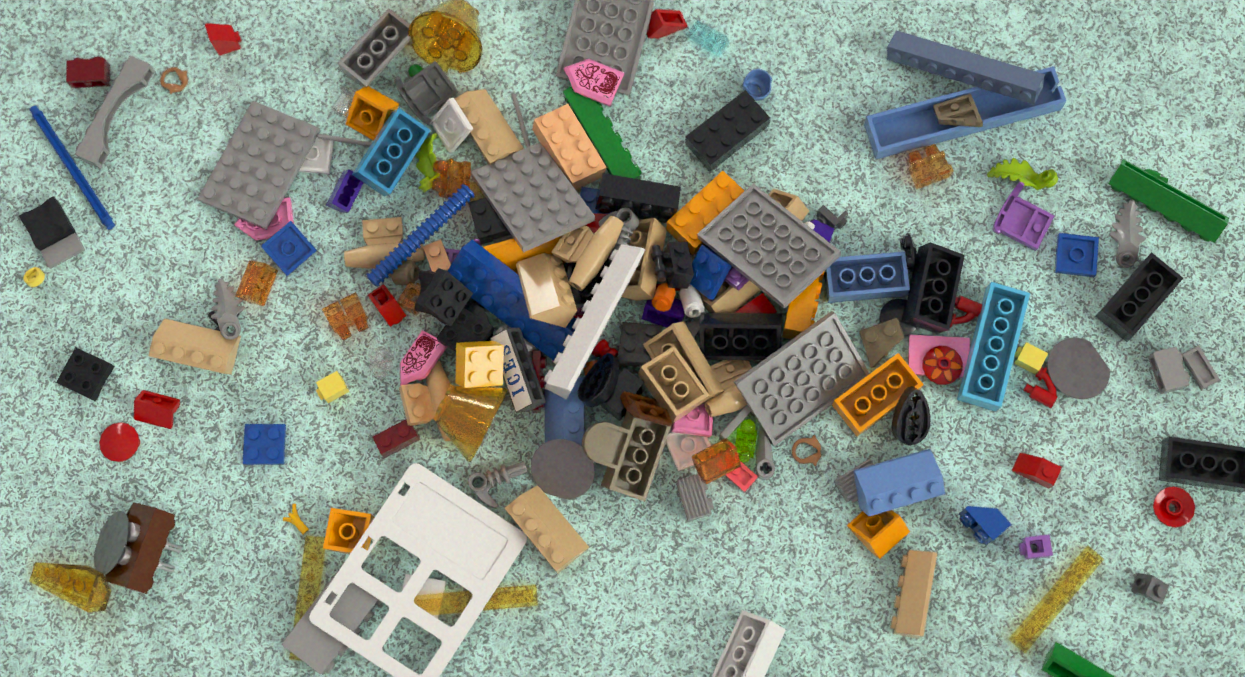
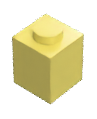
(1030, 358)
(331, 387)

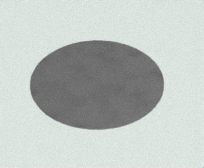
(1077, 369)
(562, 469)
(111, 542)

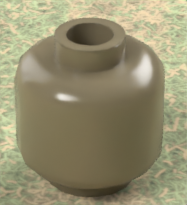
(405, 273)

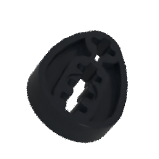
(599, 381)
(921, 417)

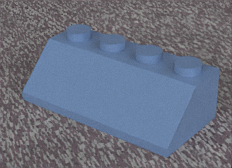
(564, 417)
(898, 482)

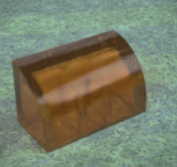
(256, 283)
(716, 460)

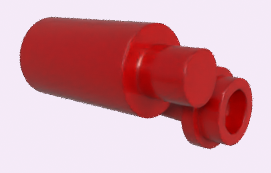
(966, 305)
(1043, 396)

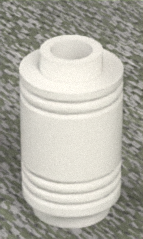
(691, 301)

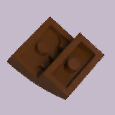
(645, 408)

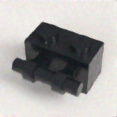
(673, 264)

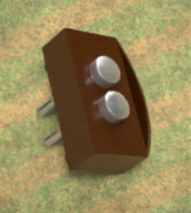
(143, 548)

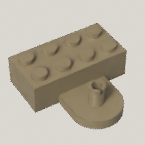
(628, 453)

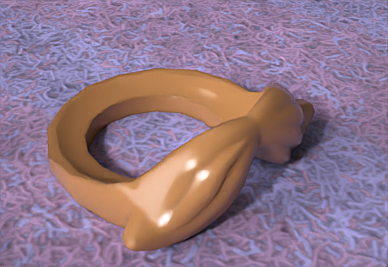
(175, 87)
(812, 458)

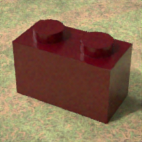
(88, 72)
(395, 438)

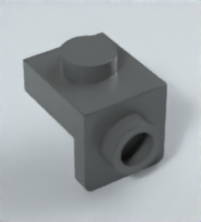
(827, 217)
(1150, 587)

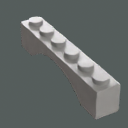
(132, 78)

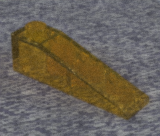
(73, 583)

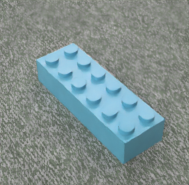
(993, 346)

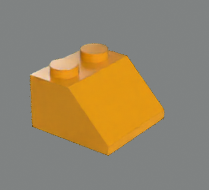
(369, 111)
(346, 530)
(879, 531)

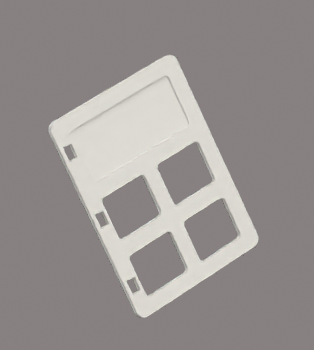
(448, 536)

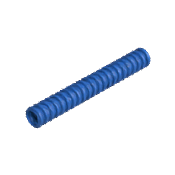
(420, 235)

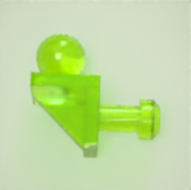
(746, 440)

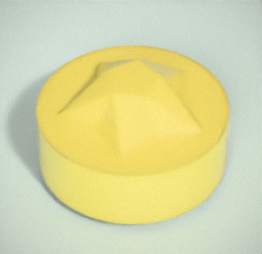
(34, 277)

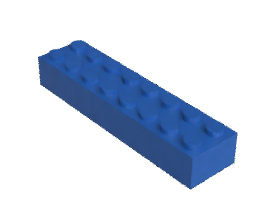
(501, 293)

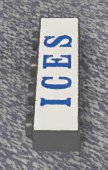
(519, 371)

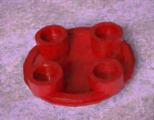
(119, 442)

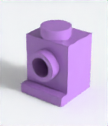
(1043, 546)

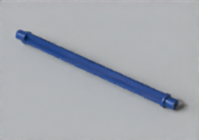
(69, 163)

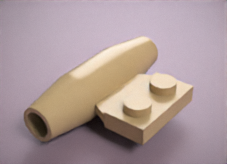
(381, 238)
(588, 250)
(730, 399)
(422, 401)

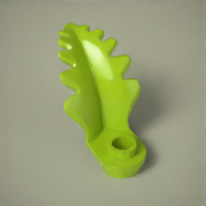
(426, 162)
(1024, 173)

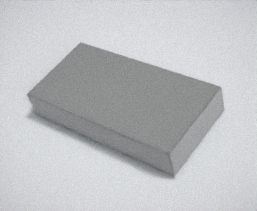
(62, 250)
(1200, 367)
(731, 427)

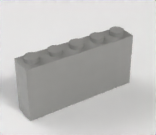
(318, 647)

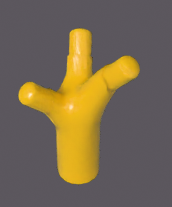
(295, 520)

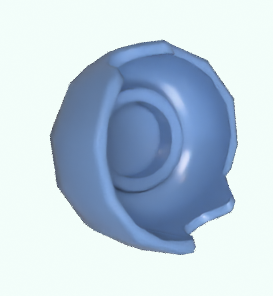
(760, 79)

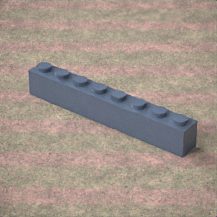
(965, 67)

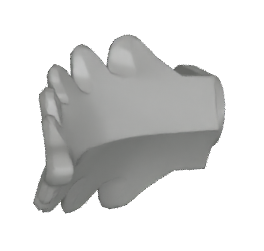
(1127, 234)
(227, 309)

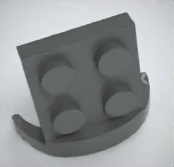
(426, 91)
(631, 343)

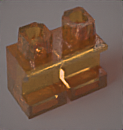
(930, 168)
(452, 176)
(341, 322)

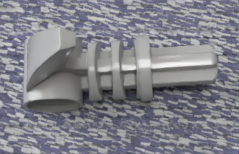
(629, 226)
(492, 478)

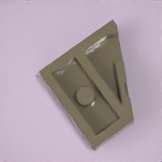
(958, 112)
(881, 339)

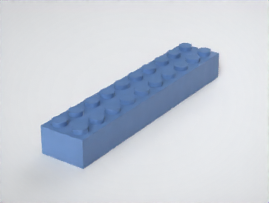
(918, 127)

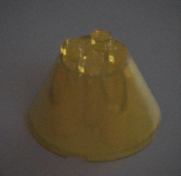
(448, 35)
(467, 415)

